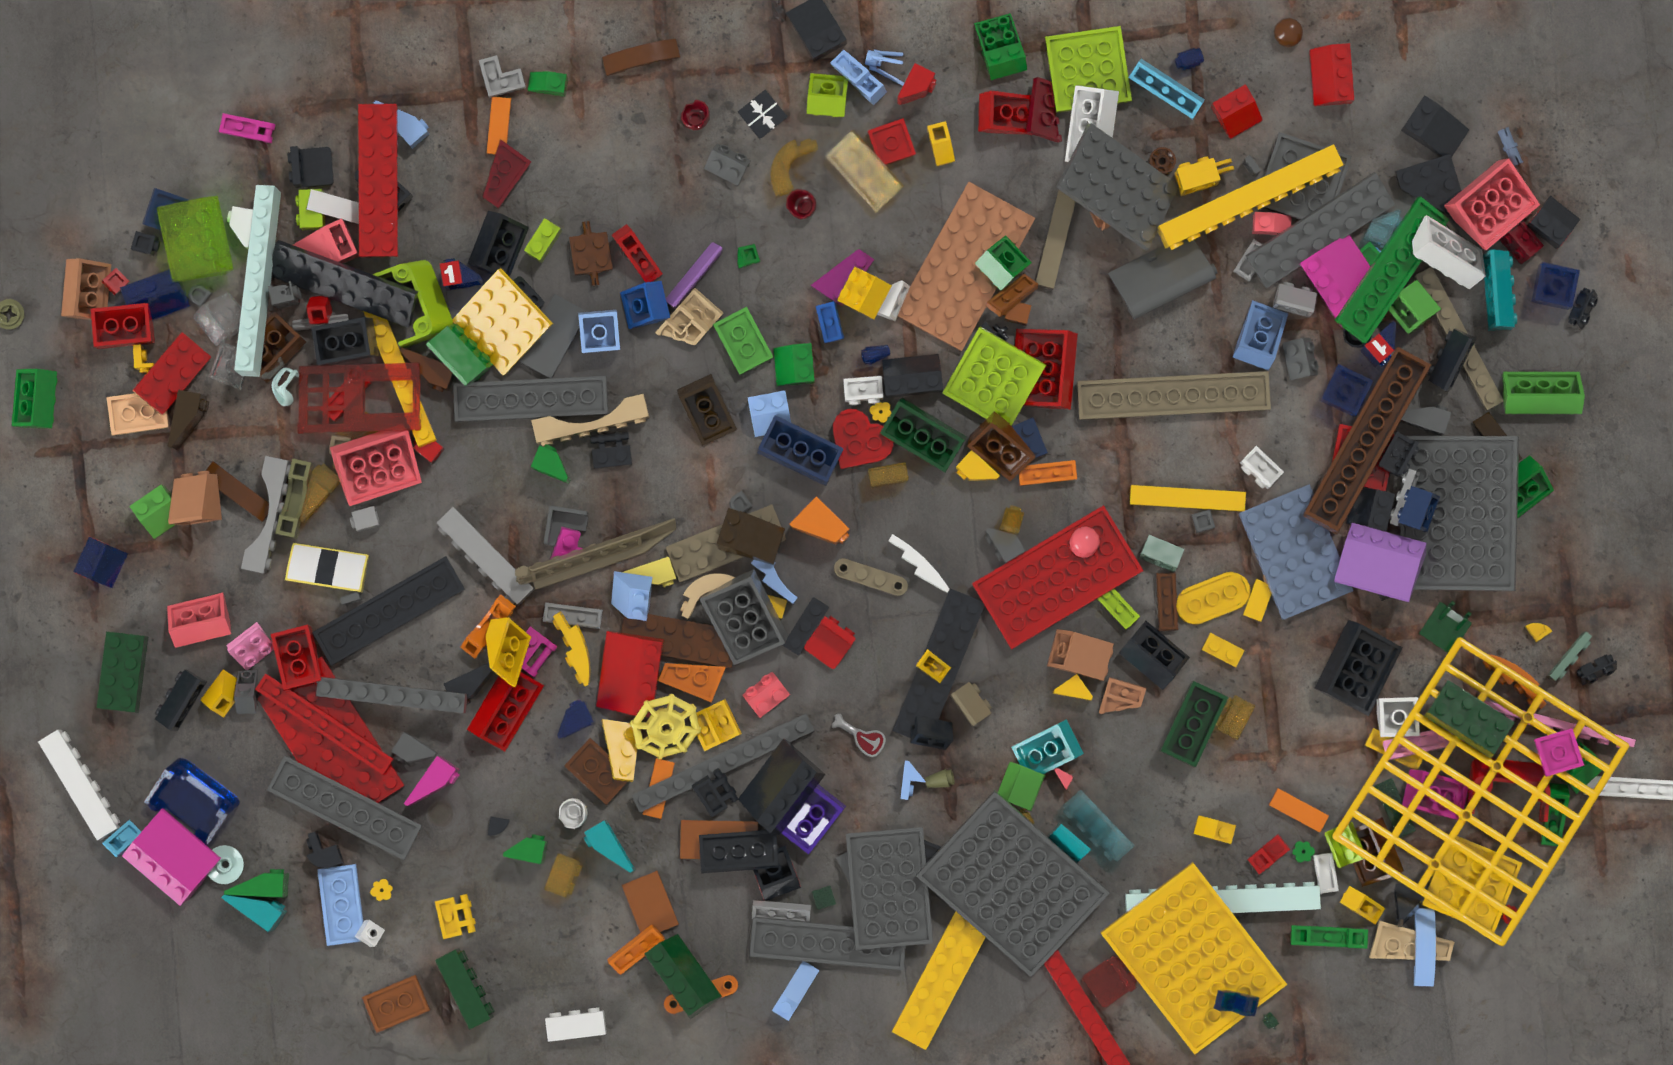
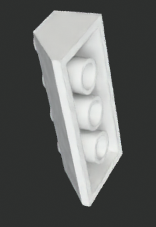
(1093, 107)
(1448, 253)

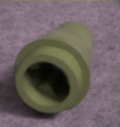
(940, 779)

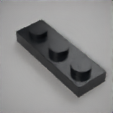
(806, 626)

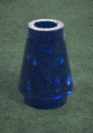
(874, 354)

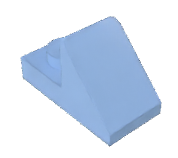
(909, 774)

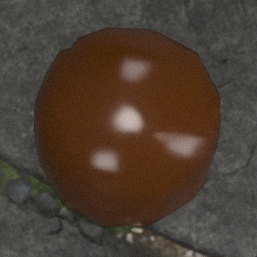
(1288, 32)

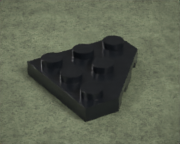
(1431, 180)

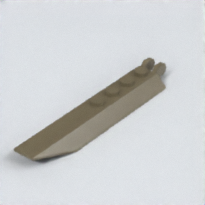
(594, 556)

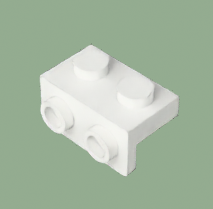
(863, 389)
(1261, 468)

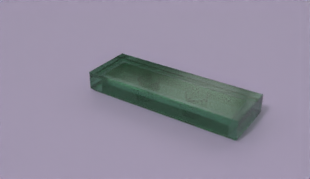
(1389, 788)

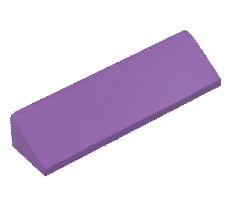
(694, 274)

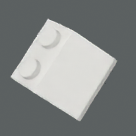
(1393, 713)

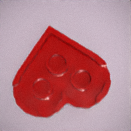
(859, 439)

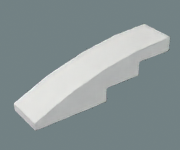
(924, 570)

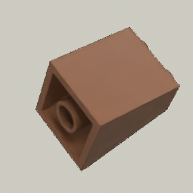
(195, 499)
(1080, 654)

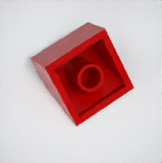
(917, 85)
(1237, 111)

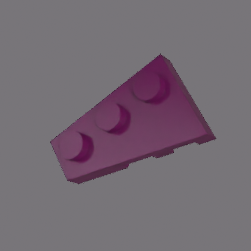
(836, 278)

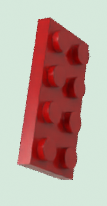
(171, 373)

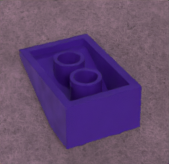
(813, 819)

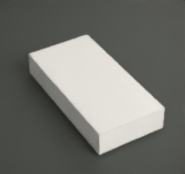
(1325, 872)

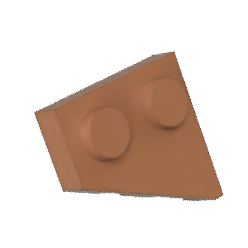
(1121, 696)

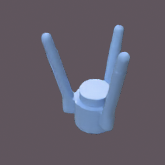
(875, 59)

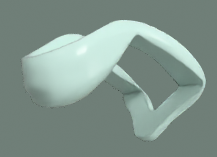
(282, 395)

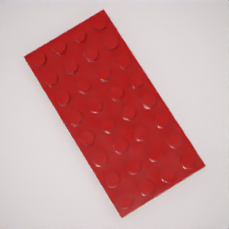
(1053, 581)
(324, 755)

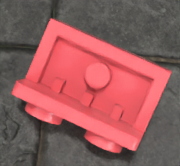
(765, 694)

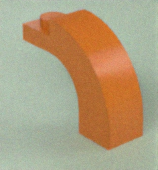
(476, 640)

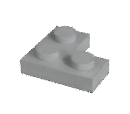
(498, 82)

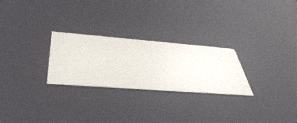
(333, 206)

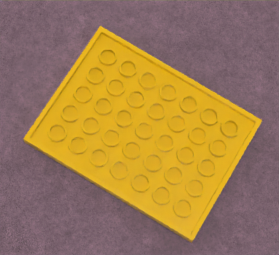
(1185, 949)

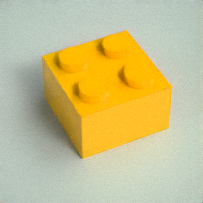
(864, 292)

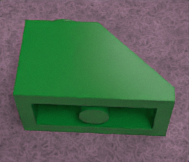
(548, 83)

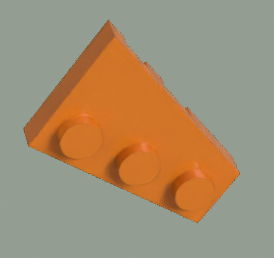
(693, 679)

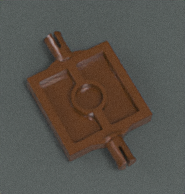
(590, 253)

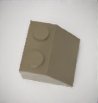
(971, 704)

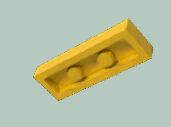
(1376, 743)

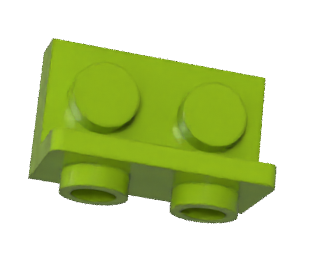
(1343, 855)

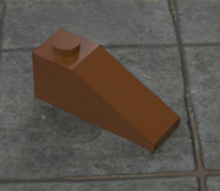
(432, 370)

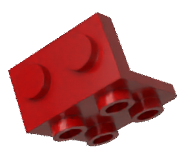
(830, 642)

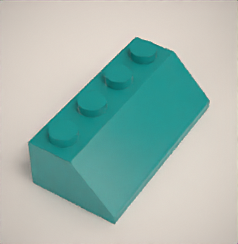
(1499, 290)

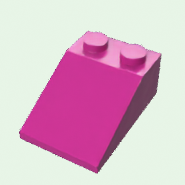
(437, 777)
(1446, 787)

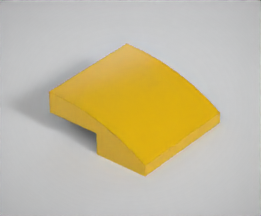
(716, 725)

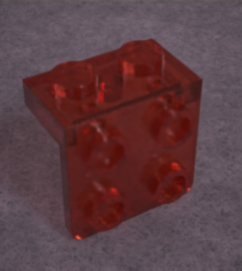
(1109, 981)

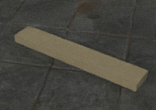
(1055, 240)

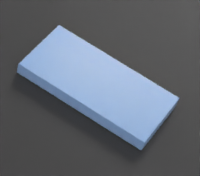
(340, 903)

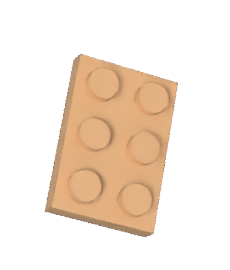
(132, 415)

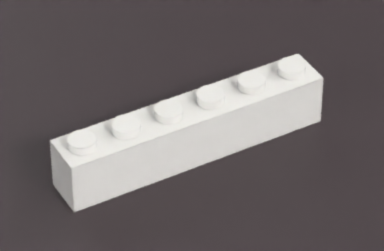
(79, 784)

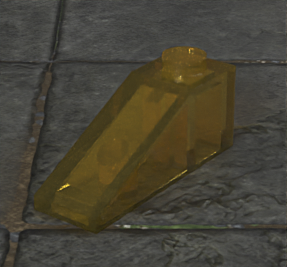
(320, 487)

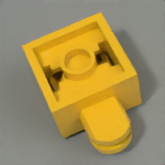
(1200, 174)

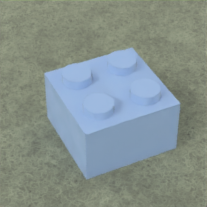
(599, 331)

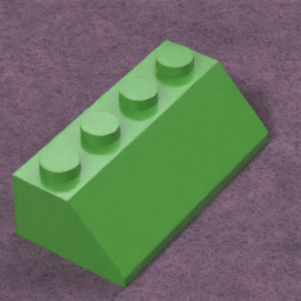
(1543, 393)

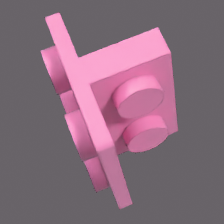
(250, 646)

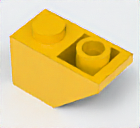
(941, 143)
(221, 693)

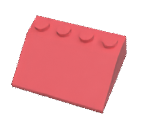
(1492, 204)
(375, 465)

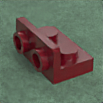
(1521, 242)

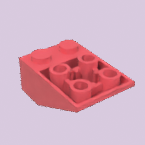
(331, 242)

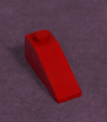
(636, 254)

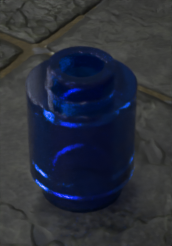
(1189, 59)

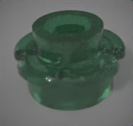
(1270, 1021)

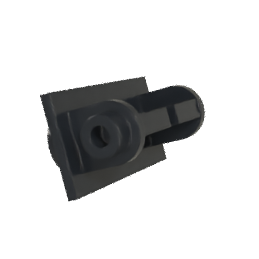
(1582, 315)
(1605, 666)

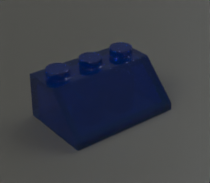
(159, 292)

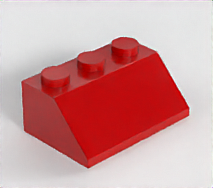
(1332, 75)
(122, 326)

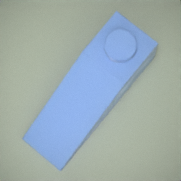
(410, 128)
(795, 990)

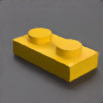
(1222, 650)

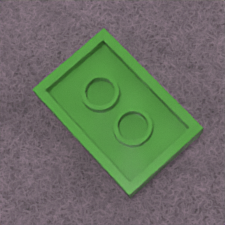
(743, 341)

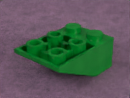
(1001, 46)

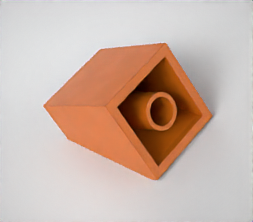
(821, 523)

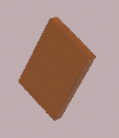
(650, 902)
(396, 1003)

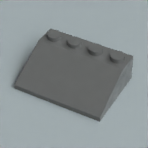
(744, 617)

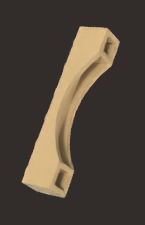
(630, 410)

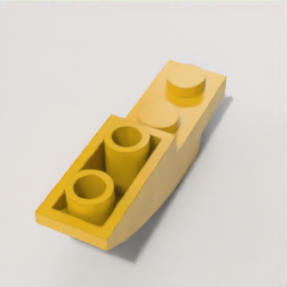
(578, 656)

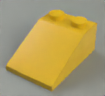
(506, 648)

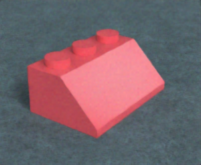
(198, 620)

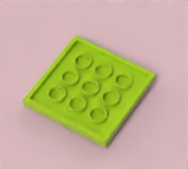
(1087, 60)
(994, 377)

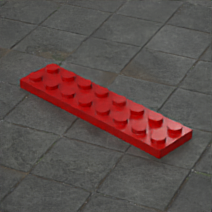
(378, 180)

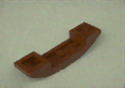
(640, 55)
(239, 492)

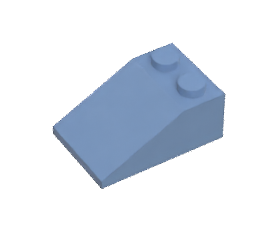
(1260, 335)

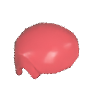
(1084, 542)

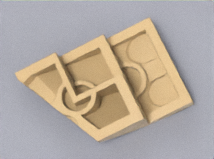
(691, 319)

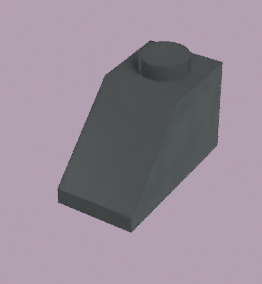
(411, 749)

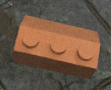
(84, 288)

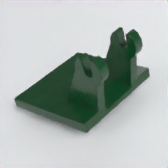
(1445, 626)

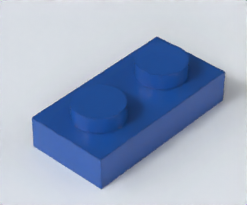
(829, 322)

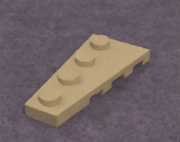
(1399, 943)

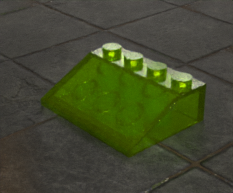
(195, 239)

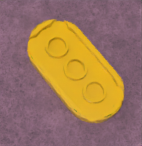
(1213, 598)

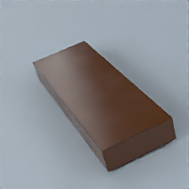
(1167, 601)

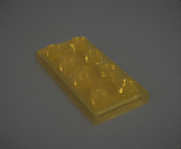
(864, 171)

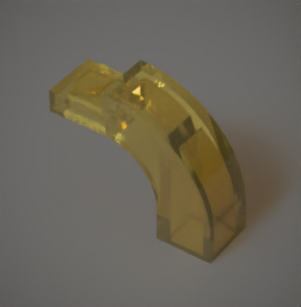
(784, 158)

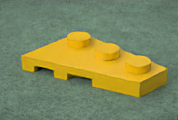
(621, 749)

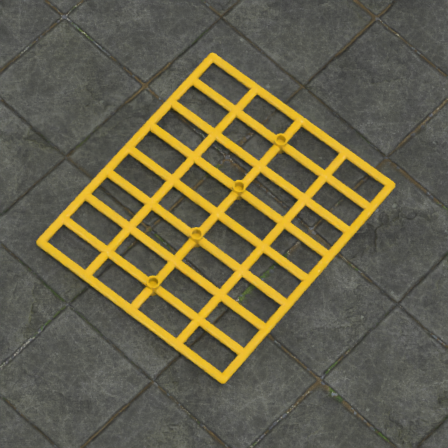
(1480, 791)

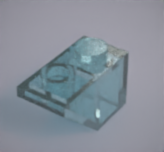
(1381, 228)

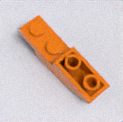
(1504, 679)

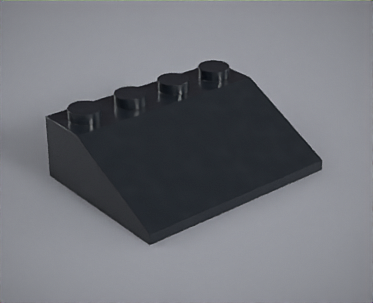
(1358, 667)
(781, 787)

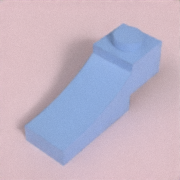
(859, 77)
(773, 581)

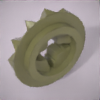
(16, 308)

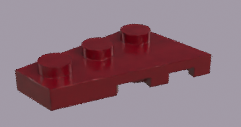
(1042, 113)
(504, 173)

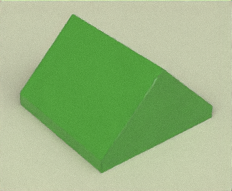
(1021, 785)

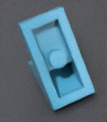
(122, 839)

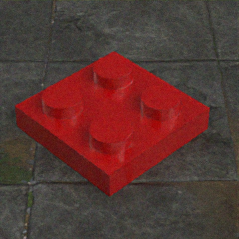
(892, 142)

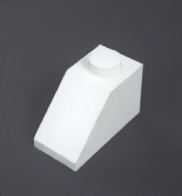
(240, 222)
(894, 300)

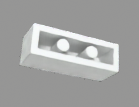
(575, 1024)

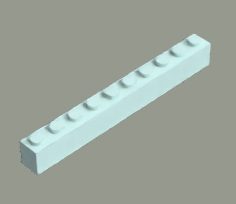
(257, 281)
(1255, 899)

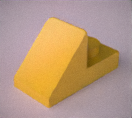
(1214, 829)

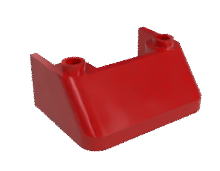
(1528, 771)

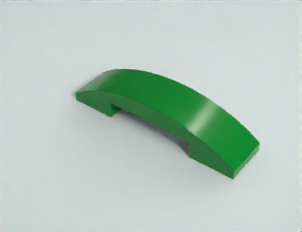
(1329, 936)

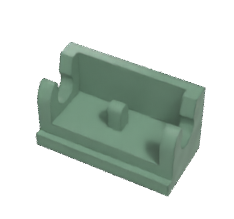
(1161, 553)

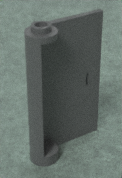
(1162, 277)

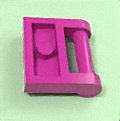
(535, 642)

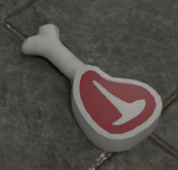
(868, 742)

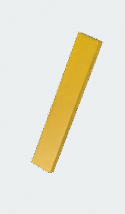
(1187, 498)

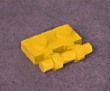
(449, 916)

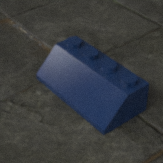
(800, 450)

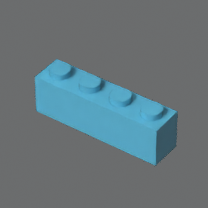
(1166, 88)

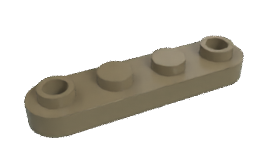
(870, 577)

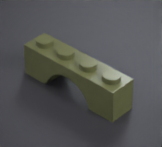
(298, 483)

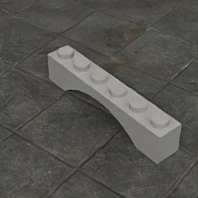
(258, 554)

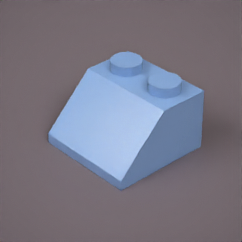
(765, 407)
(632, 595)

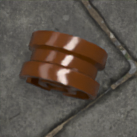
(1168, 156)

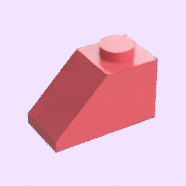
(1270, 223)

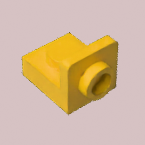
(140, 356)

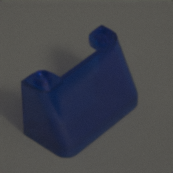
(193, 799)

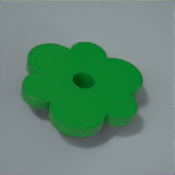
(1309, 851)

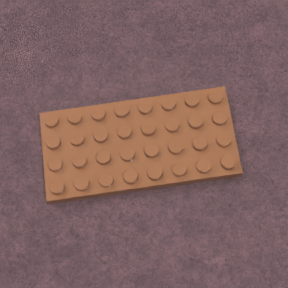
(950, 287)

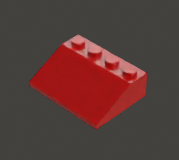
(1058, 352)
(629, 672)

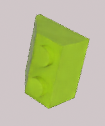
(827, 95)

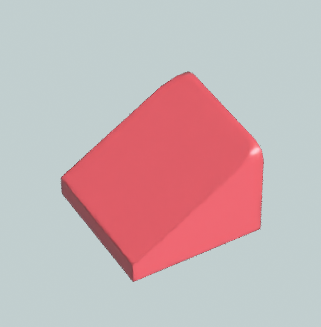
(1064, 777)

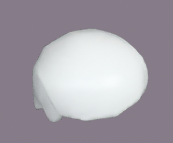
(573, 813)

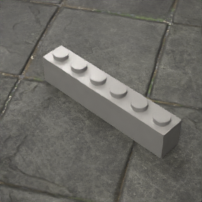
(485, 555)

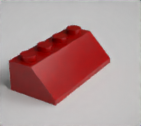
(505, 710)

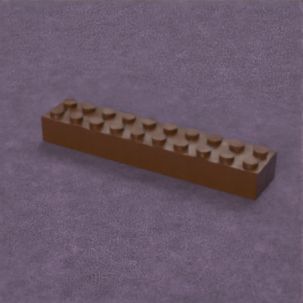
(1367, 440)

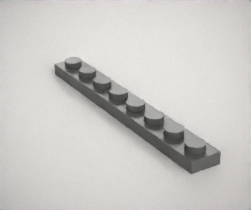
(392, 695)

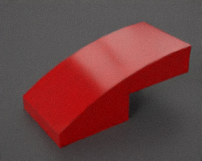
(1268, 854)

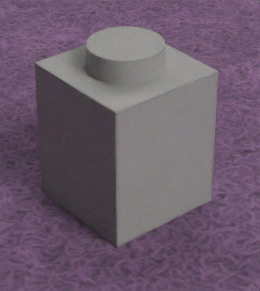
(365, 519)

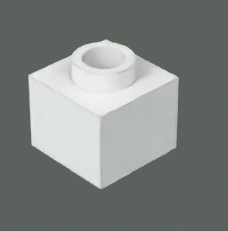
(364, 933)

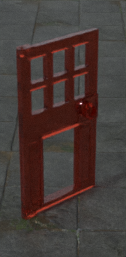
(354, 398)

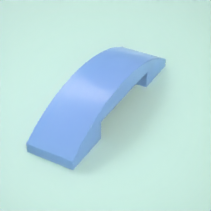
(1425, 947)

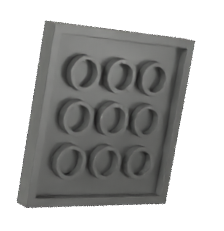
(1302, 203)

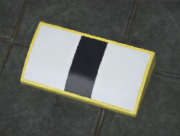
(327, 567)

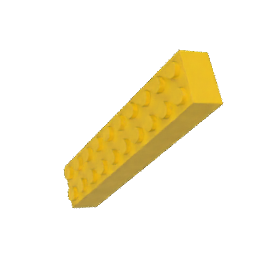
(1250, 196)

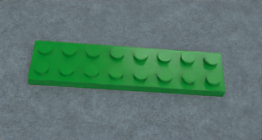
(1386, 275)

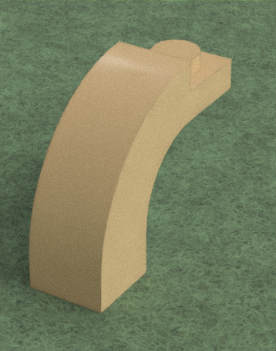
(700, 588)

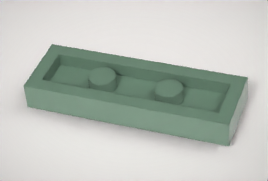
(1569, 657)

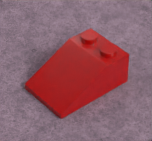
(1003, 112)
(296, 656)

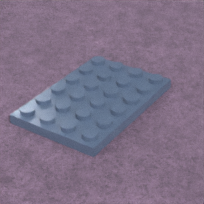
(1293, 553)

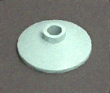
(234, 858)

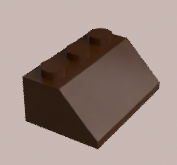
(279, 346)
(1373, 843)

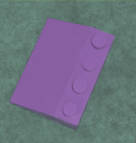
(1380, 562)

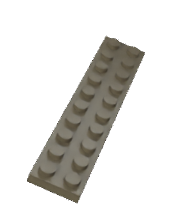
(1173, 395)

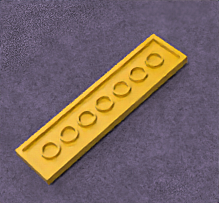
(939, 982)

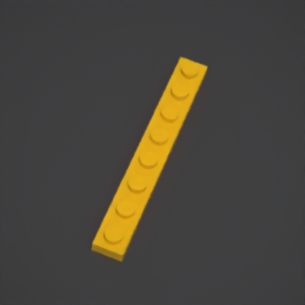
(391, 354)

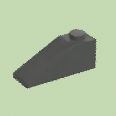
(1428, 419)

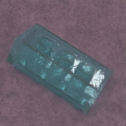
(1098, 825)

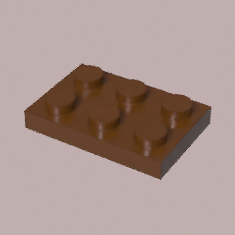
(594, 770)

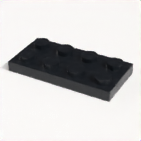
(738, 851)

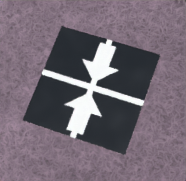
(762, 114)

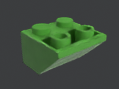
(1414, 307)

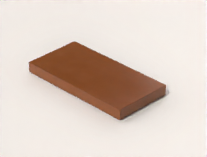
(693, 828)

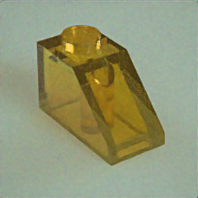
(1011, 520)

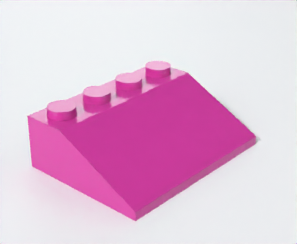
(1336, 272)
(171, 857)

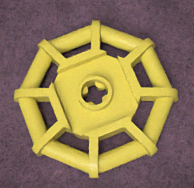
(662, 717)

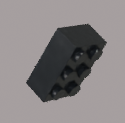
(345, 341)

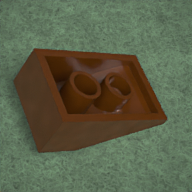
(1000, 446)

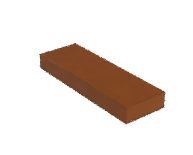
(1012, 295)

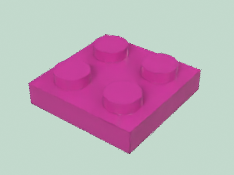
(1559, 752)

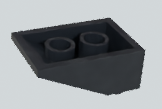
(816, 28)
(1435, 128)
(470, 682)

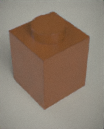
(1018, 314)

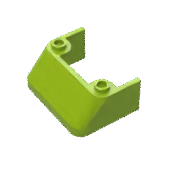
(430, 297)

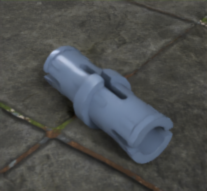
(1510, 146)

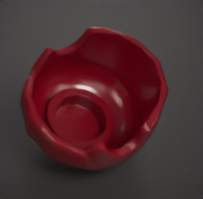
(695, 115)
(801, 204)

